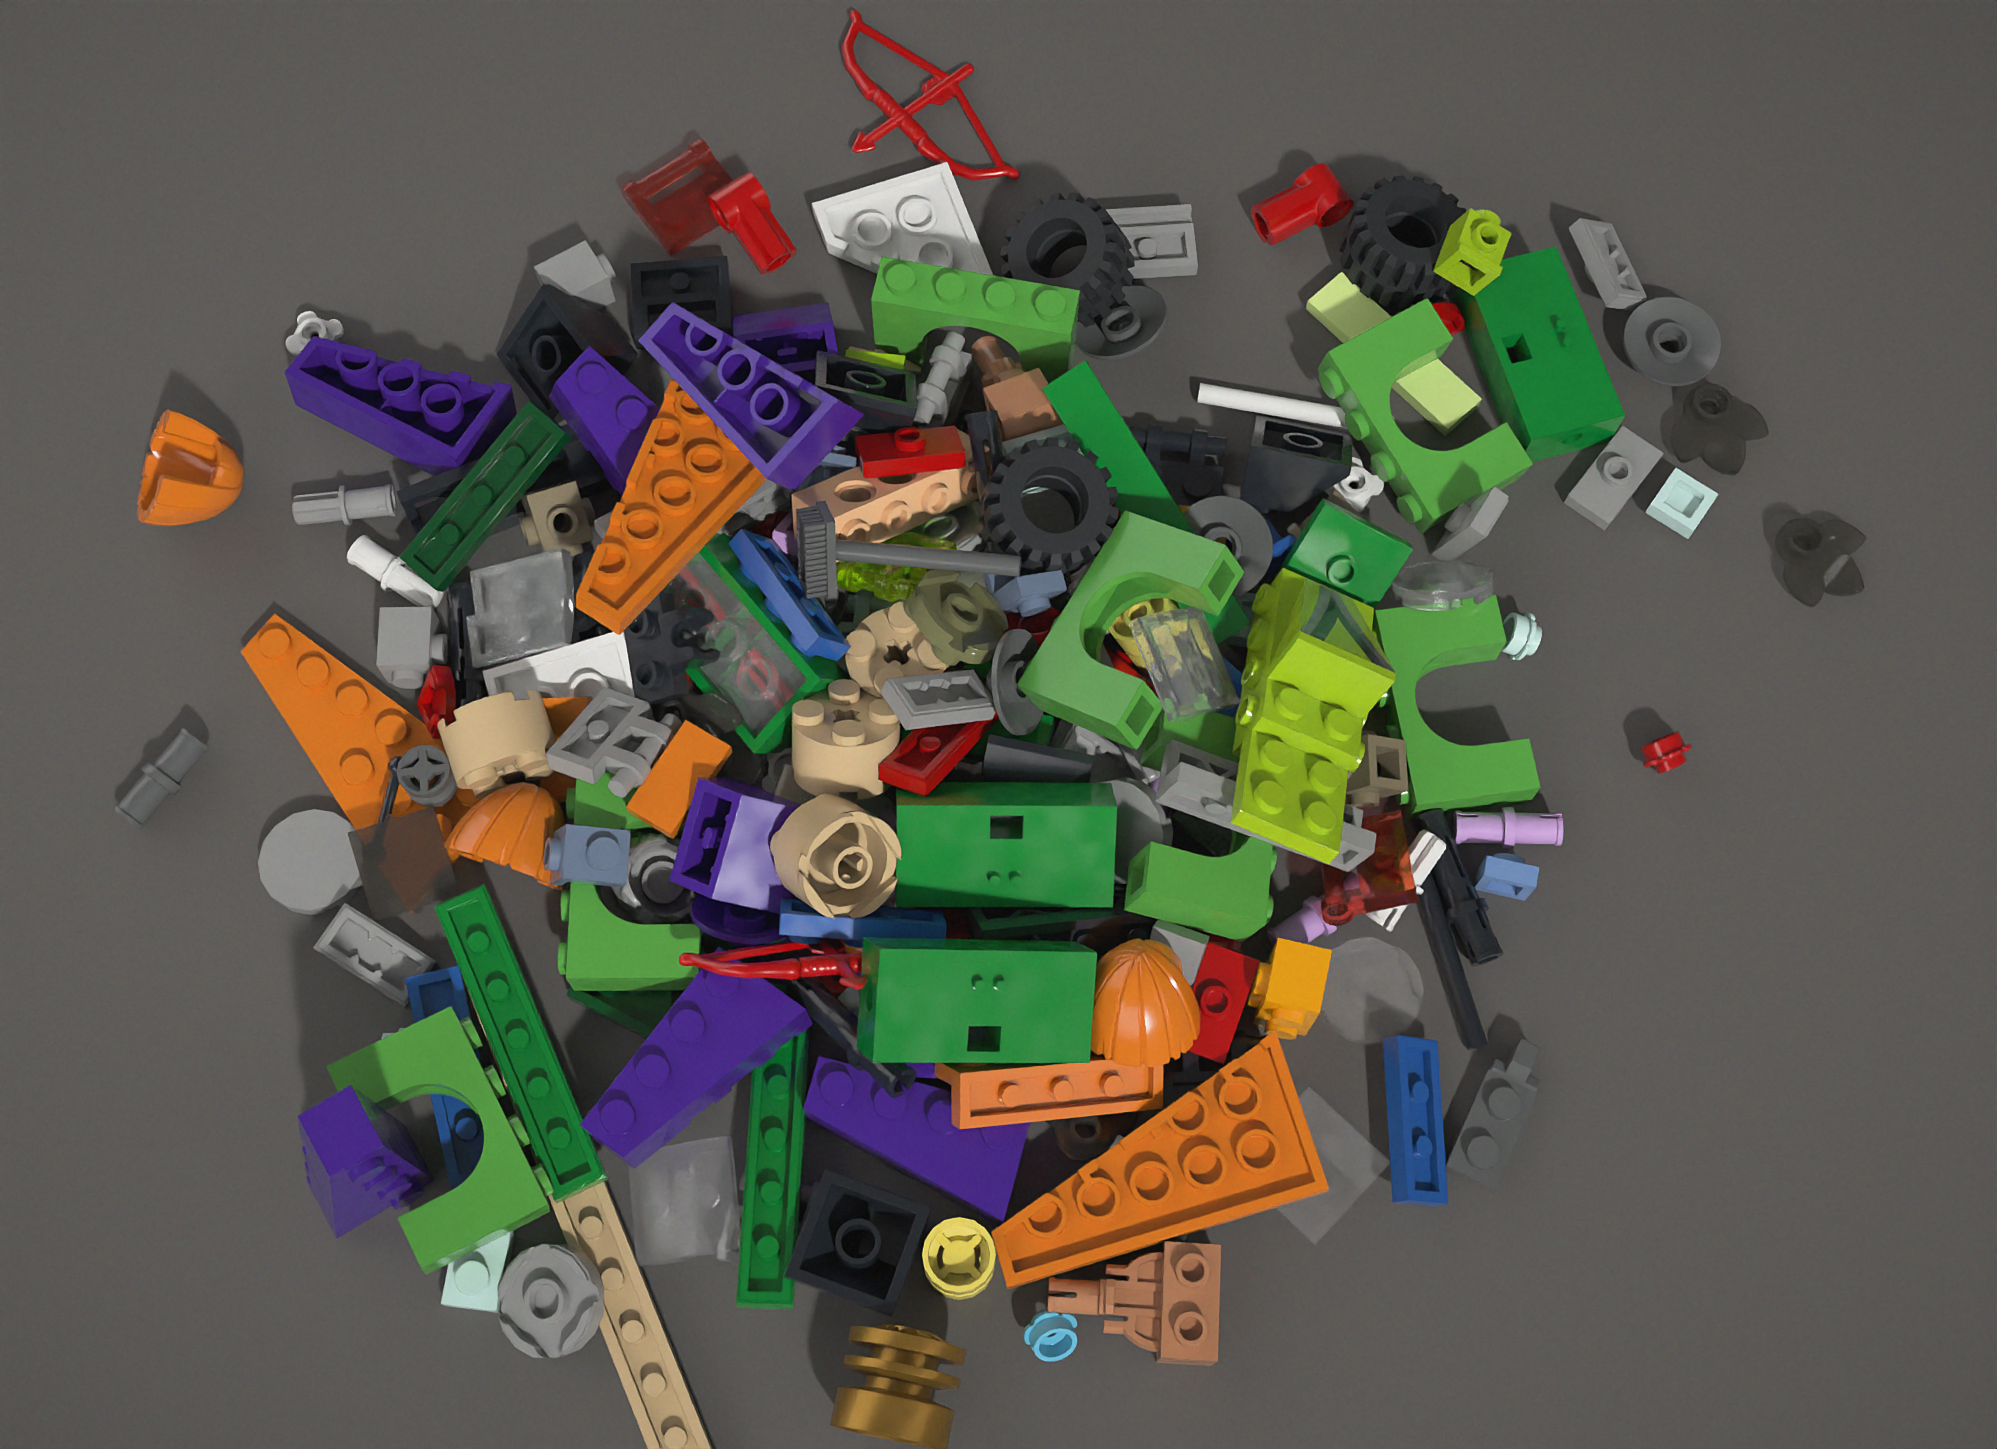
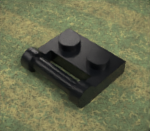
(690, 283)

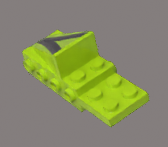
(1302, 712)

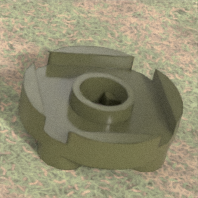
(955, 618)

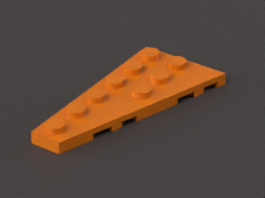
(673, 503)
(344, 725)
(1197, 1164)

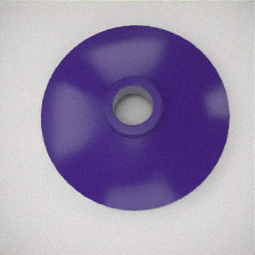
(735, 923)

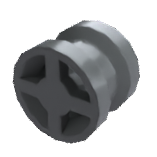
(422, 765)

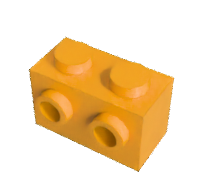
(1289, 988)

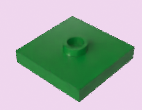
(1347, 554)

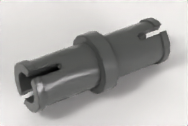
(160, 778)

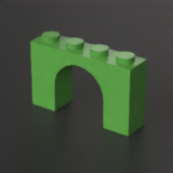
(920, 297)
(1424, 480)
(1133, 566)
(1437, 770)
(1194, 890)
(602, 948)
(503, 1188)

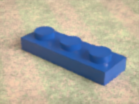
(808, 621)
(809, 926)
(1415, 1121)

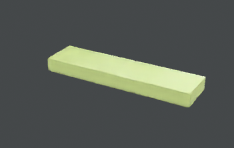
(1430, 389)

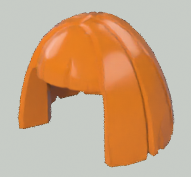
(187, 474)
(510, 829)
(1143, 1005)

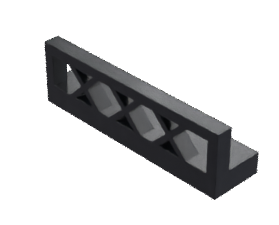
(569, 464)
(1091, 926)

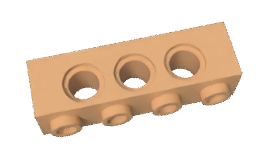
(891, 504)

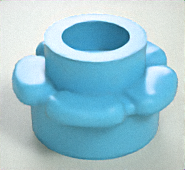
(1051, 1335)

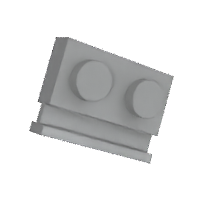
(1159, 239)

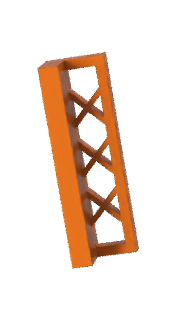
(1047, 1091)

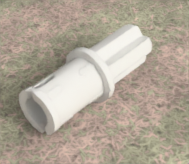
(392, 572)
(1424, 853)

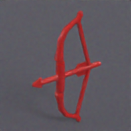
(935, 91)
(830, 964)

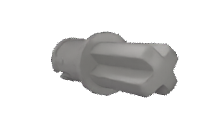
(344, 505)

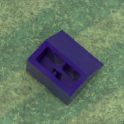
(789, 336)
(728, 844)

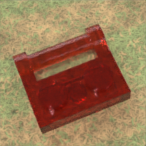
(685, 213)
(1383, 877)

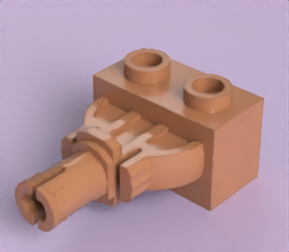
(1013, 392)
(1165, 1301)

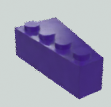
(757, 403)
(400, 406)
(604, 413)
(692, 1059)
(917, 1137)
(359, 1160)

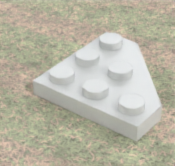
(904, 219)
(569, 672)

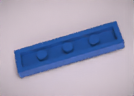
(457, 1123)

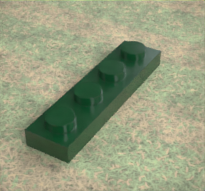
(485, 496)

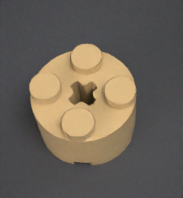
(889, 647)
(842, 741)
(498, 742)
(836, 857)

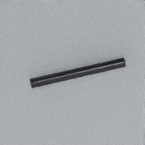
(1451, 965)

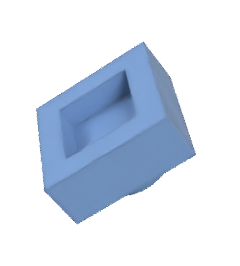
(1506, 876)

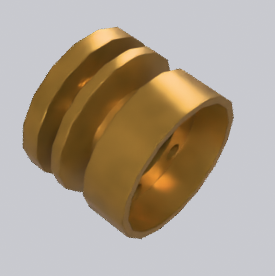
(898, 1386)

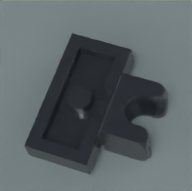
(663, 645)

